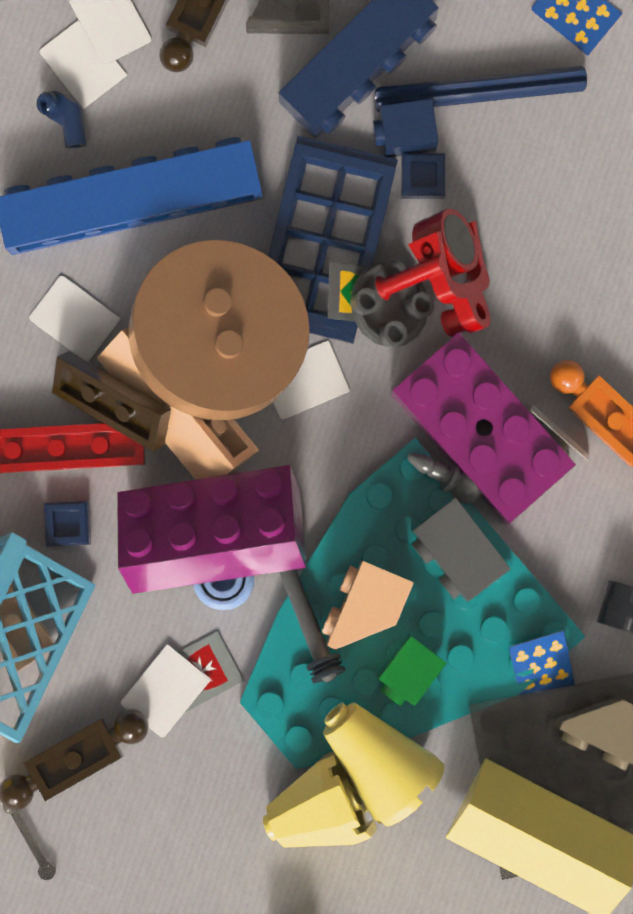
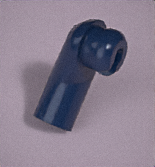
(66, 113)

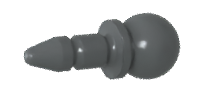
(451, 478)

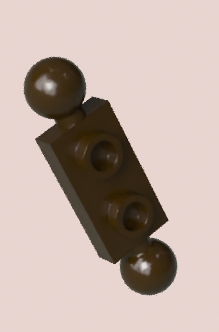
(192, 23)
(73, 759)

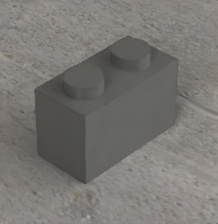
(459, 551)

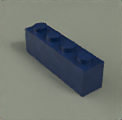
(354, 60)

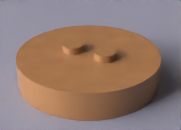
(218, 330)

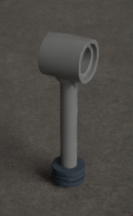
(324, 666)

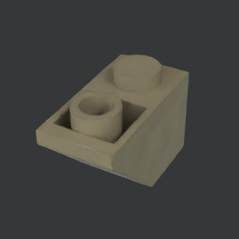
(603, 725)

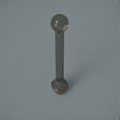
(47, 869)

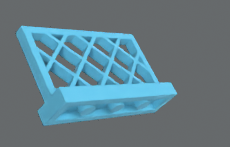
(11, 556)

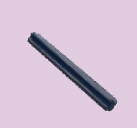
(486, 88)

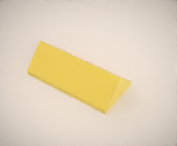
(545, 839)

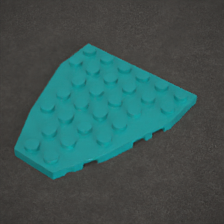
(467, 635)

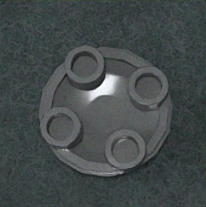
(392, 320)

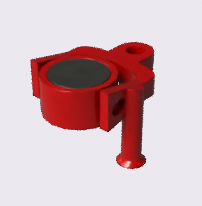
(445, 249)

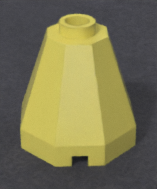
(319, 809)

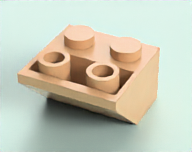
(370, 605)

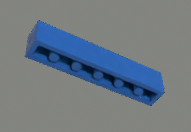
(129, 196)

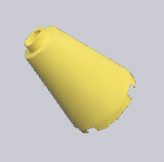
(381, 762)

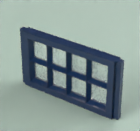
(328, 215)

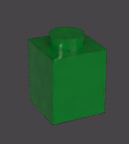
(410, 672)

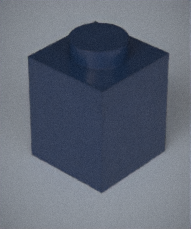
(406, 128)

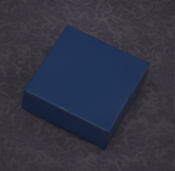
(423, 176)
(67, 523)

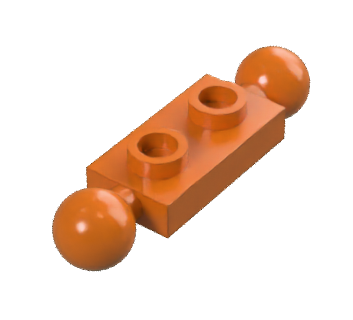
(597, 407)

